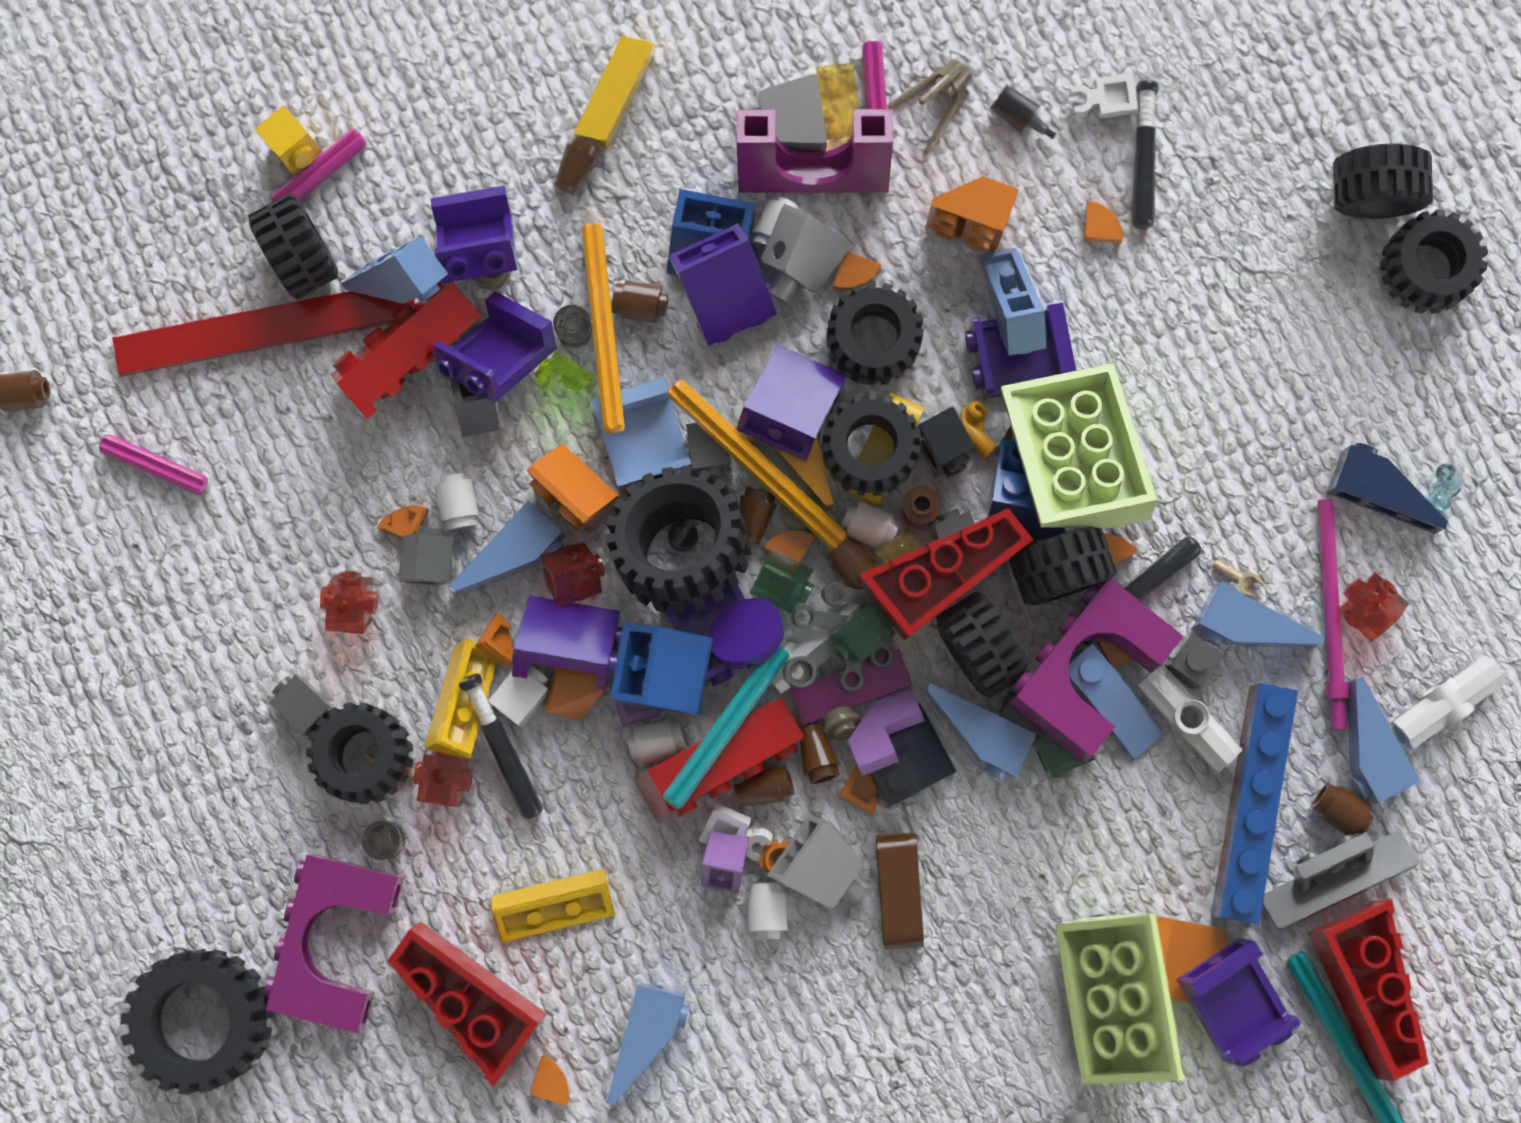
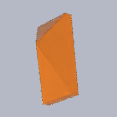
(572, 693)

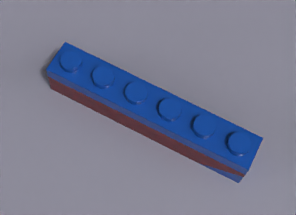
(1254, 803)

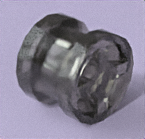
(569, 319)
(377, 837)

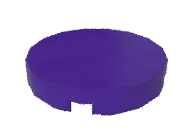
(747, 633)

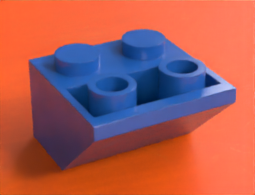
(704, 215)
(1012, 491)
(661, 669)

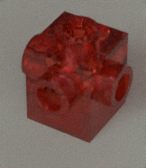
(572, 573)
(349, 602)
(1372, 605)
(433, 789)

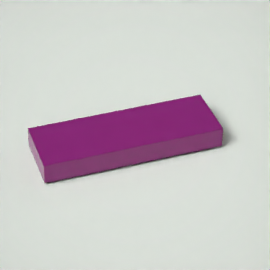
(826, 695)

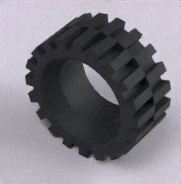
(665, 502)
(245, 1010)

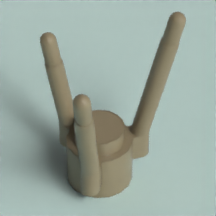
(946, 81)

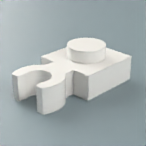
(1110, 96)
(731, 822)

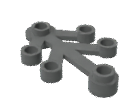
(824, 651)

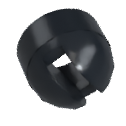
(690, 539)

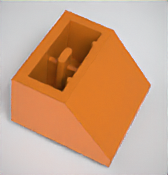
(973, 213)
(577, 490)

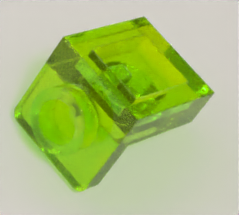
(572, 375)

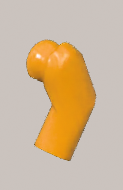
(973, 420)

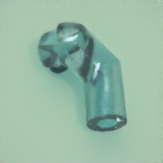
(1446, 487)

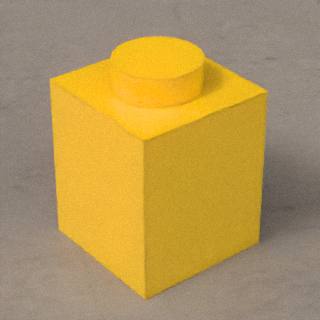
(288, 140)

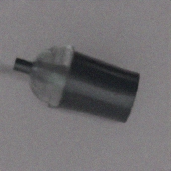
(1023, 114)

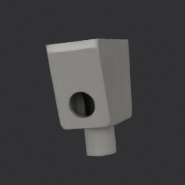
(797, 113)
(801, 252)
(820, 865)

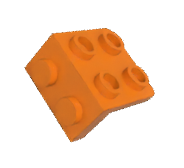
(1185, 947)

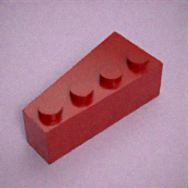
(403, 346)
(931, 578)
(761, 736)
(1371, 984)
(468, 1000)

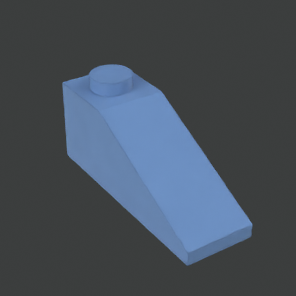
(399, 274)
(1014, 302)
(511, 550)
(1241, 621)
(1110, 696)
(986, 735)
(1374, 752)
(650, 1027)

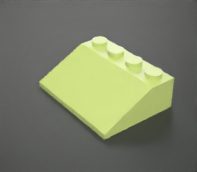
(1080, 449)
(1119, 999)

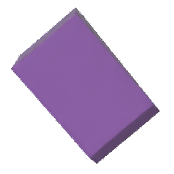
(724, 861)

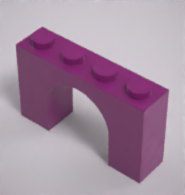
(854, 167)
(1047, 693)
(298, 986)

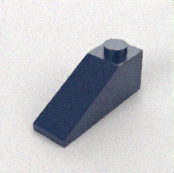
(1380, 487)

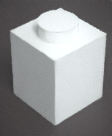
(521, 697)

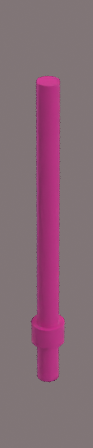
(1336, 690)

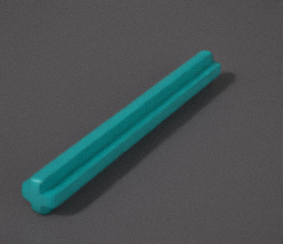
(724, 729)
(1342, 1039)

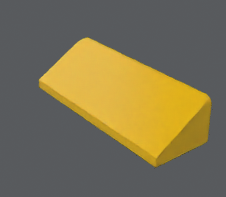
(615, 91)
(455, 719)
(552, 905)

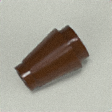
(576, 165)
(757, 510)
(818, 757)
(766, 787)

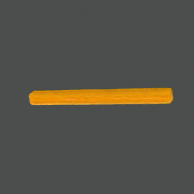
(603, 329)
(757, 464)

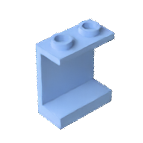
(649, 438)

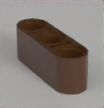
(899, 891)

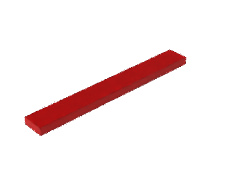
(251, 331)

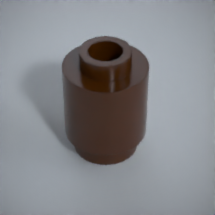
(639, 301)
(23, 391)
(914, 517)
(849, 561)
(1342, 809)

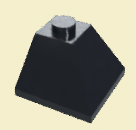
(920, 763)

